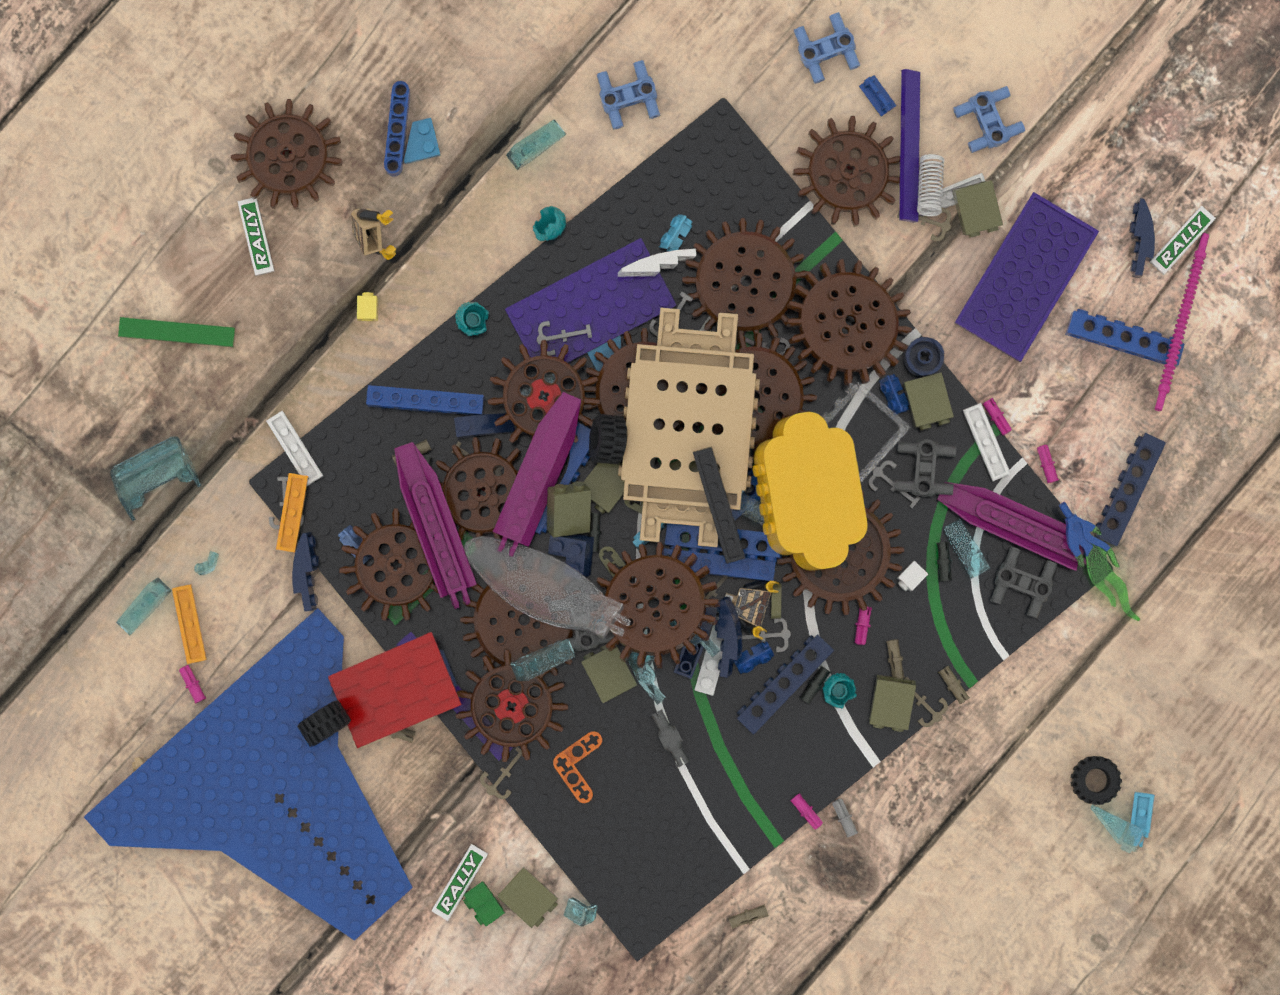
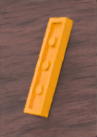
(292, 512)
(189, 624)

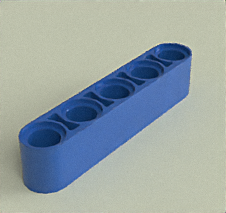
(397, 119)

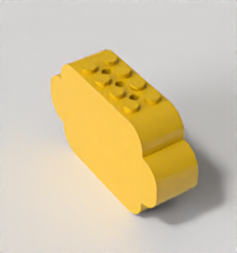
(810, 491)

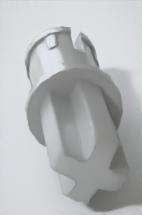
(844, 817)

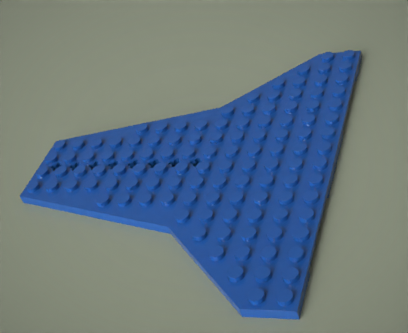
(220, 781)

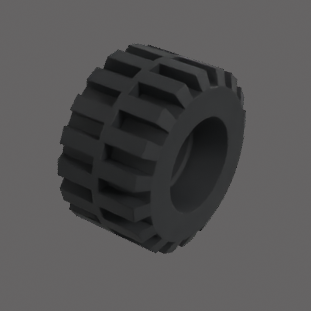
(608, 439)
(324, 723)
(1112, 775)

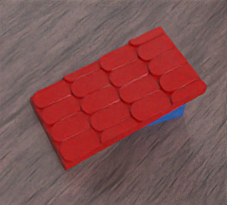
(396, 689)

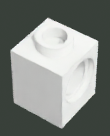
(911, 577)

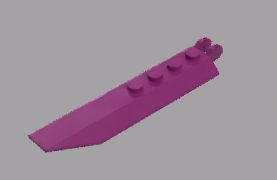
(538, 472)
(1012, 522)
(433, 524)

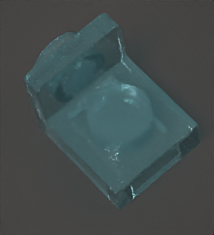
(579, 912)

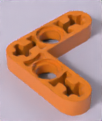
(571, 760)

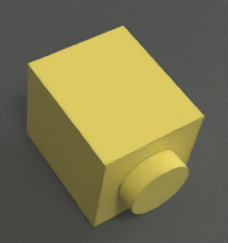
(367, 307)

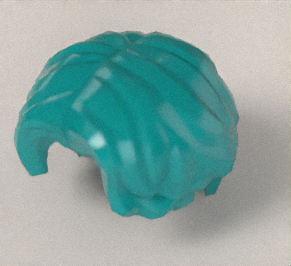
(550, 225)
(472, 318)
(839, 689)

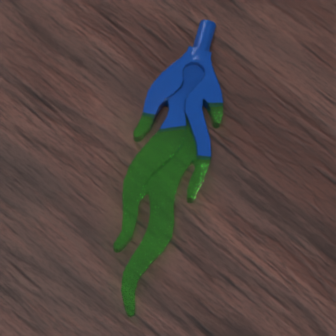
(1095, 551)

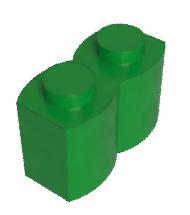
(484, 904)

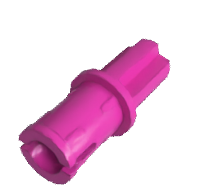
(997, 416)
(1047, 463)
(862, 626)
(192, 684)
(806, 811)

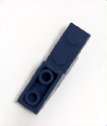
(1143, 231)
(303, 564)
(729, 629)
(689, 661)

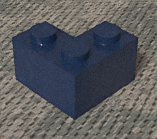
(576, 549)

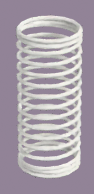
(930, 164)

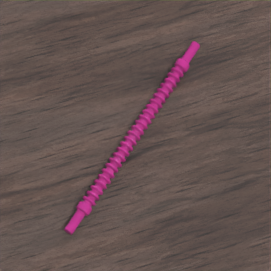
(1164, 387)

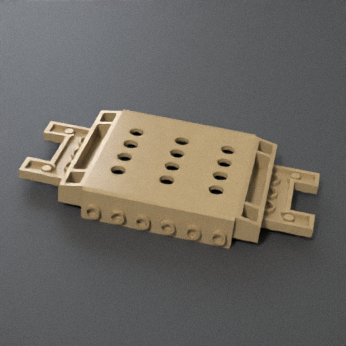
(695, 359)

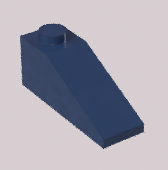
(481, 425)

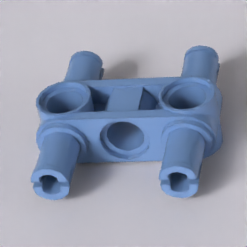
(826, 48)
(628, 94)
(989, 119)

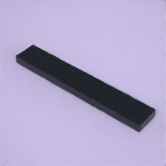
(719, 504)

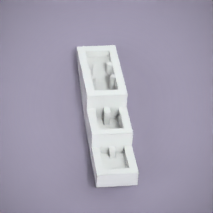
(651, 265)

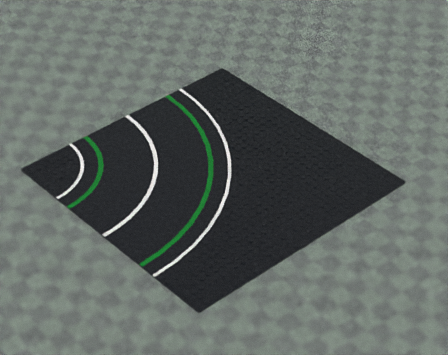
(656, 833)

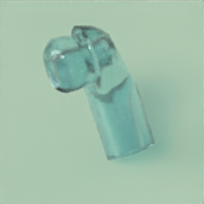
(207, 566)

